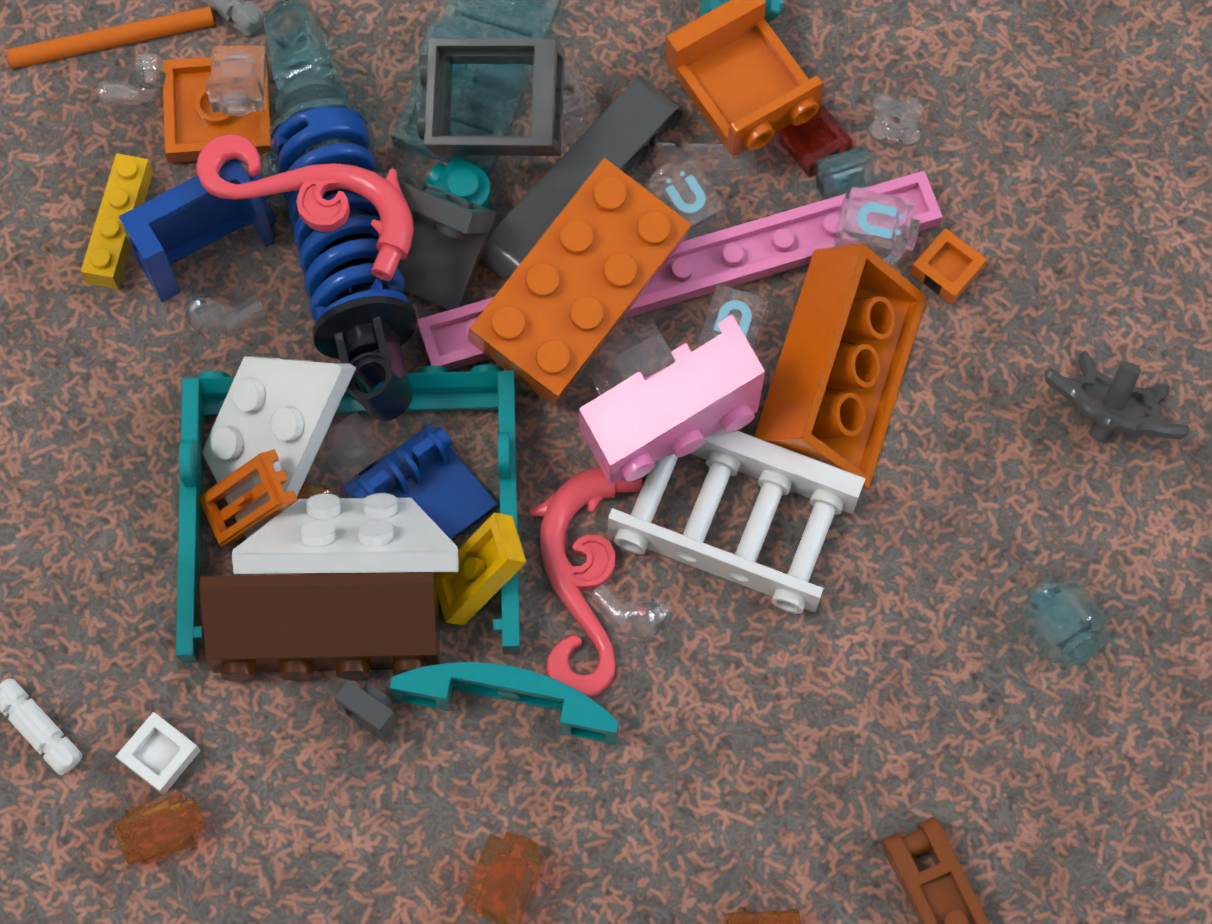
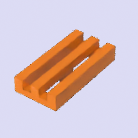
(270, 485)

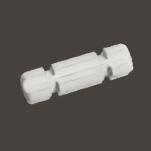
(38, 728)

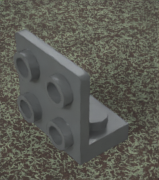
(444, 243)

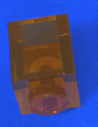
(505, 878)

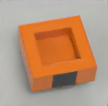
(948, 266)

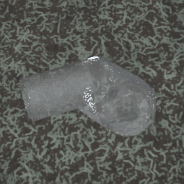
(139, 87)
(630, 618)

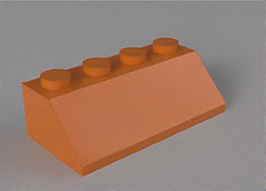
(842, 360)

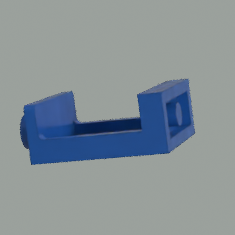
(188, 221)

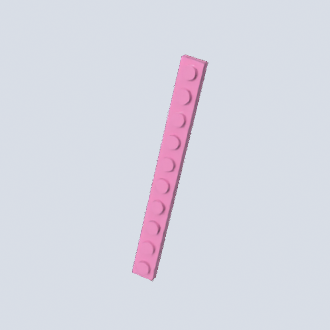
(701, 263)

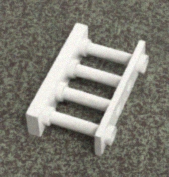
(777, 473)

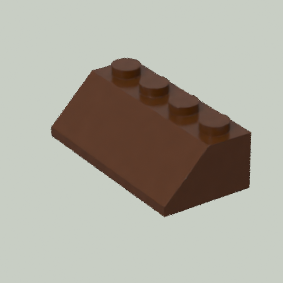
(320, 624)

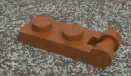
(941, 891)

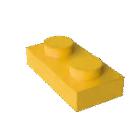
(484, 568)

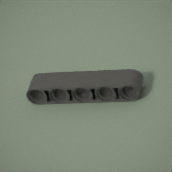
(621, 135)

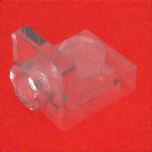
(237, 80)

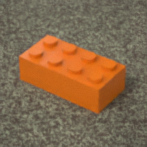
(578, 281)

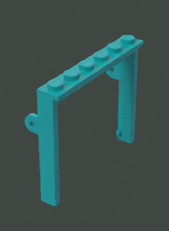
(432, 390)

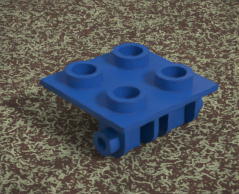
(431, 476)

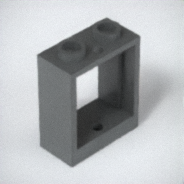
(547, 95)

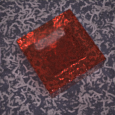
(815, 140)

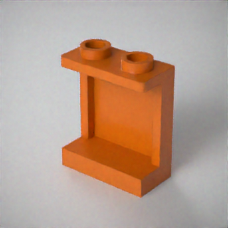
(741, 75)

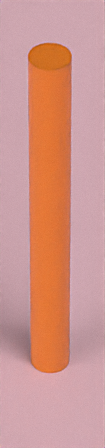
(110, 37)

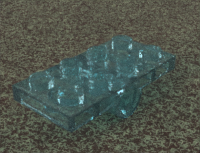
(483, 95)

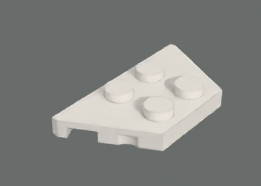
(278, 408)
(348, 537)

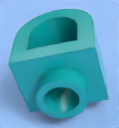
(463, 180)

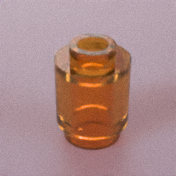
(159, 828)

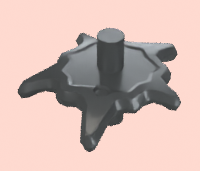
(1116, 401)

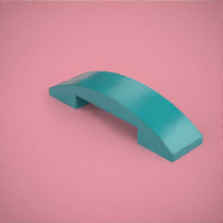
(435, 684)

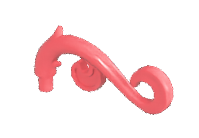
(313, 182)
(567, 580)

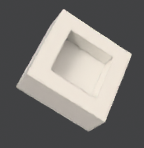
(158, 753)

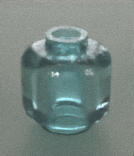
(1064, 622)

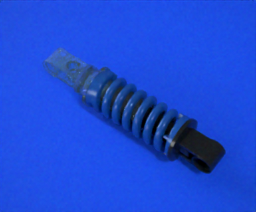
(350, 307)

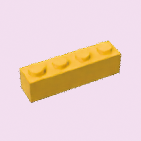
(108, 243)

